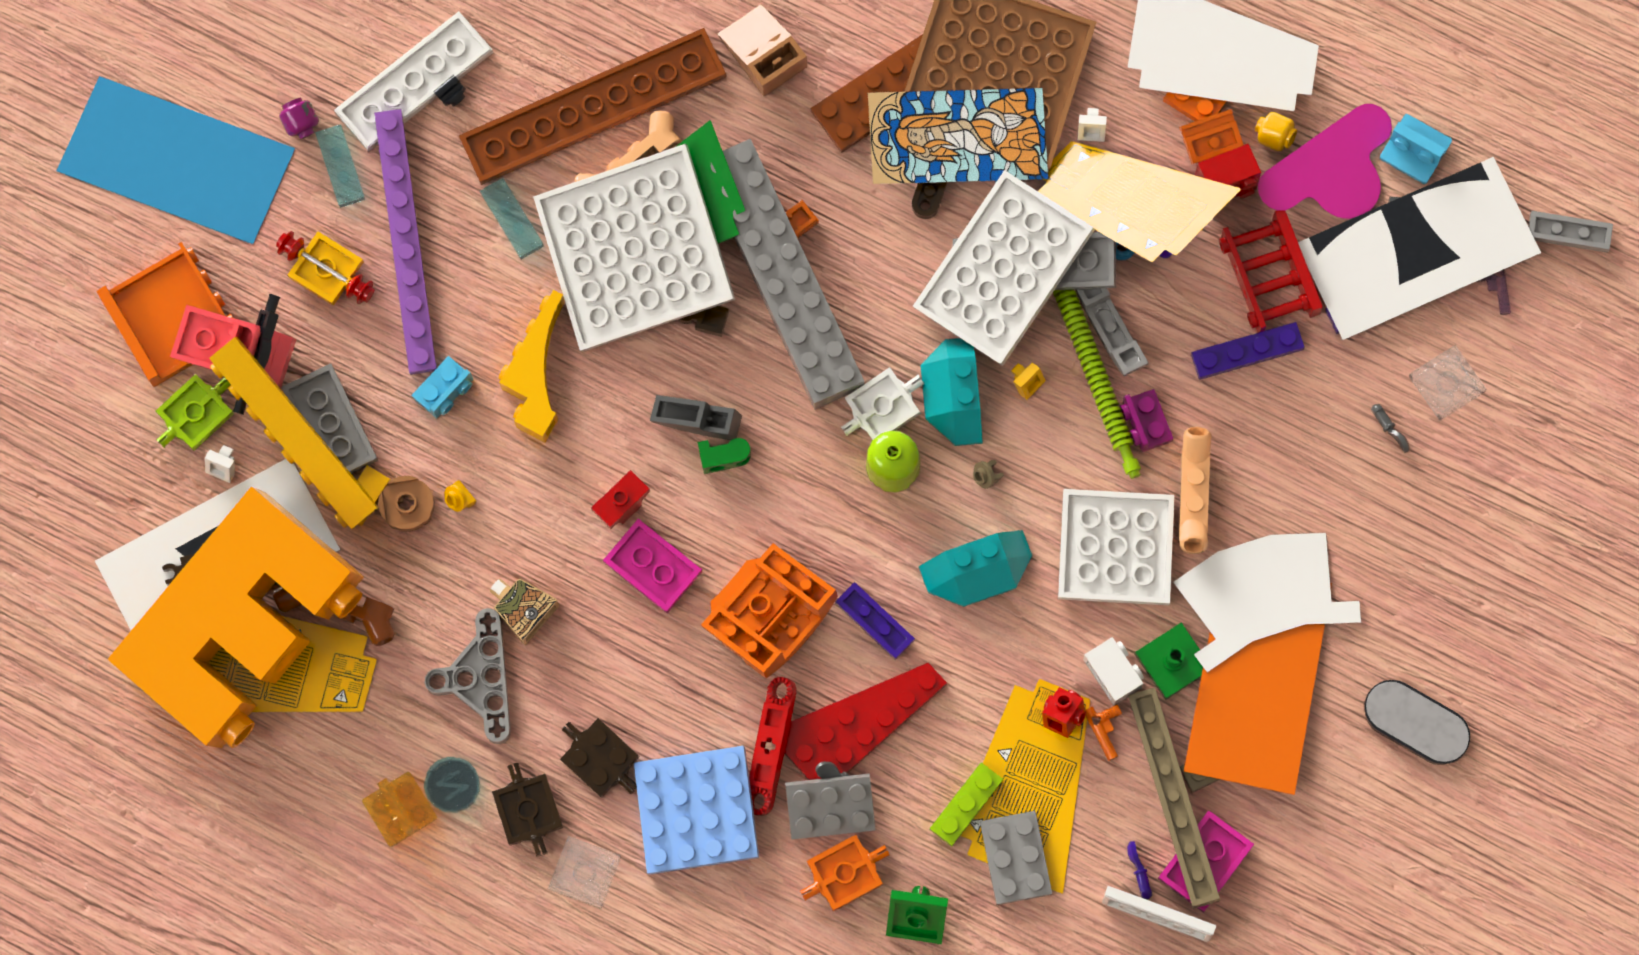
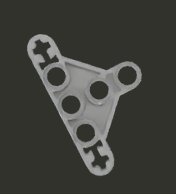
(477, 663)

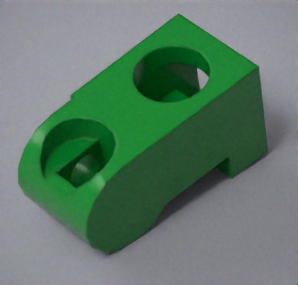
(724, 457)

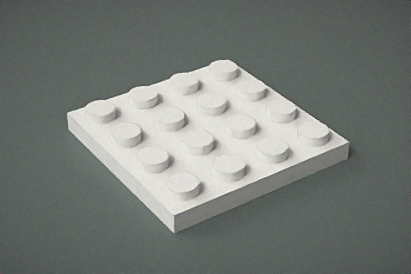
(1116, 547)

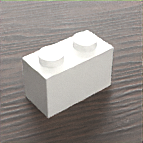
(1113, 670)

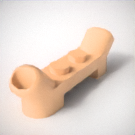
(660, 139)
(1194, 490)

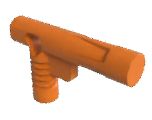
(1104, 727)

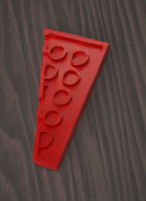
(859, 723)

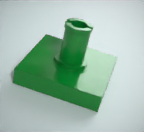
(1171, 661)
(917, 916)

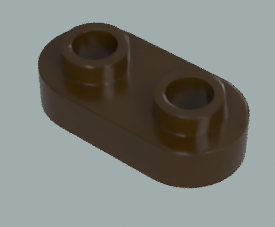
(928, 194)

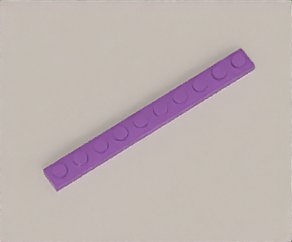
(405, 241)

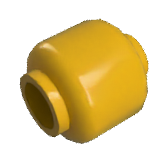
(1276, 131)

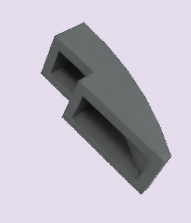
(696, 417)

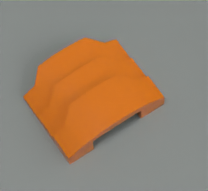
(769, 610)

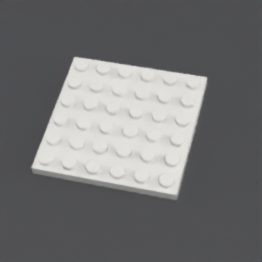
(634, 248)

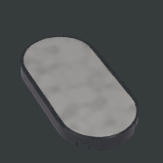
(1416, 722)

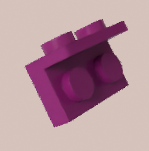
(1147, 420)

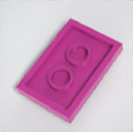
(652, 566)
(1224, 851)

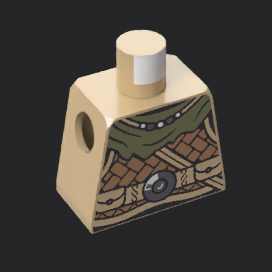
(523, 607)

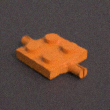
(844, 873)

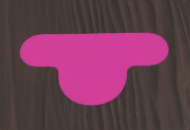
(1332, 167)

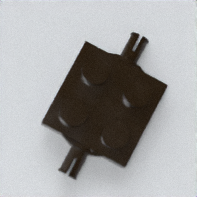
(599, 757)
(527, 809)

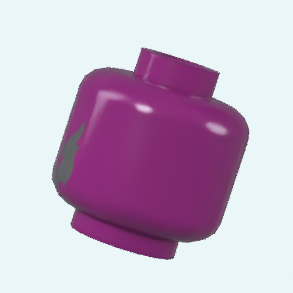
(299, 118)

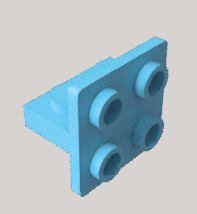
(1415, 148)

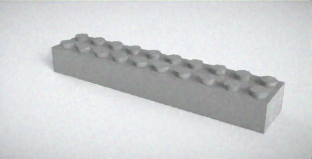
(789, 284)

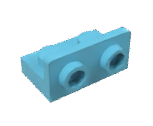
(443, 387)

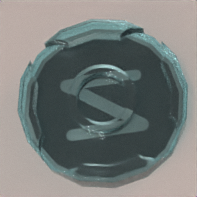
(452, 784)

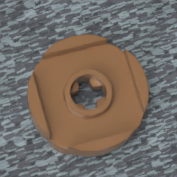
(417, 515)

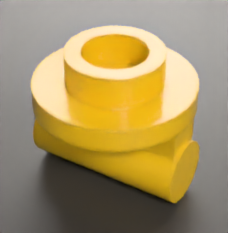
(458, 497)

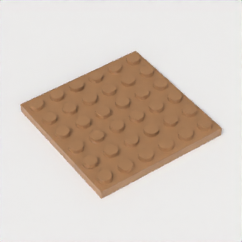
(1004, 48)

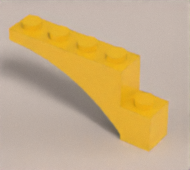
(527, 372)

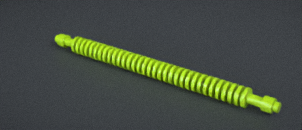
(1097, 378)

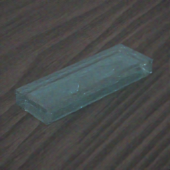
(340, 166)
(511, 218)

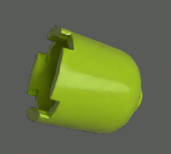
(891, 472)

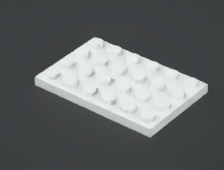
(1003, 267)

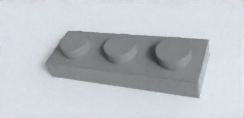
(1570, 231)

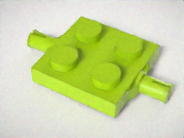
(194, 412)

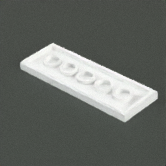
(412, 78)

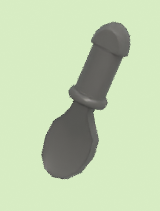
(1388, 427)
(828, 770)

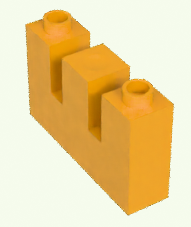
(221, 605)

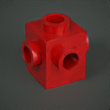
(1063, 712)

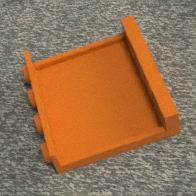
(152, 306)

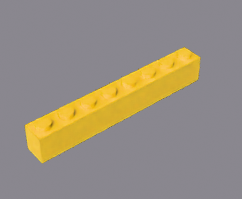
(293, 432)

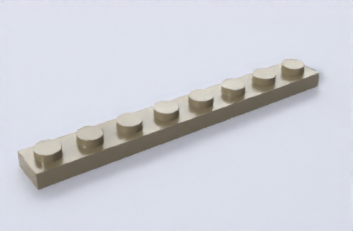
(1174, 798)

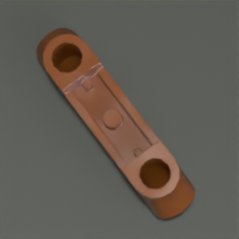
(373, 614)

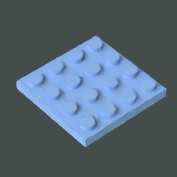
(696, 810)

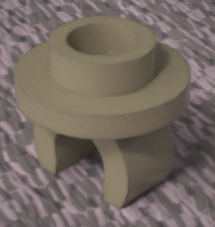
(984, 474)

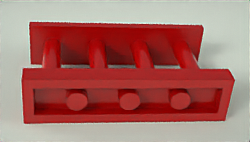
(1290, 252)

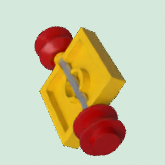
(325, 268)

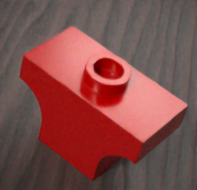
(621, 500)

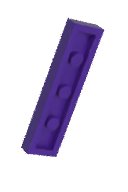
(1247, 351)

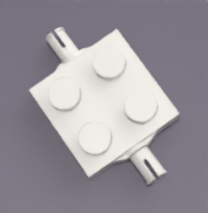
(882, 404)

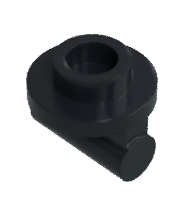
(451, 91)

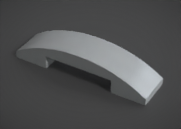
(1112, 330)

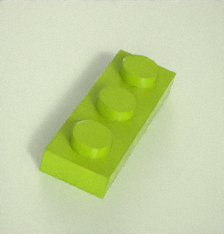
(966, 804)

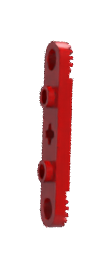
(773, 727)

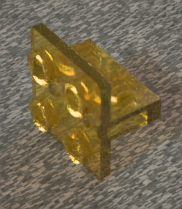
(399, 808)

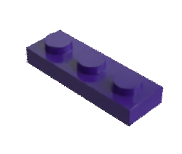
(875, 621)

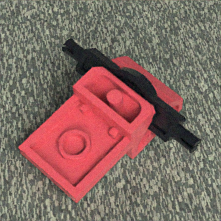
(206, 332)

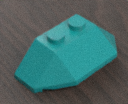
(953, 392)
(978, 568)

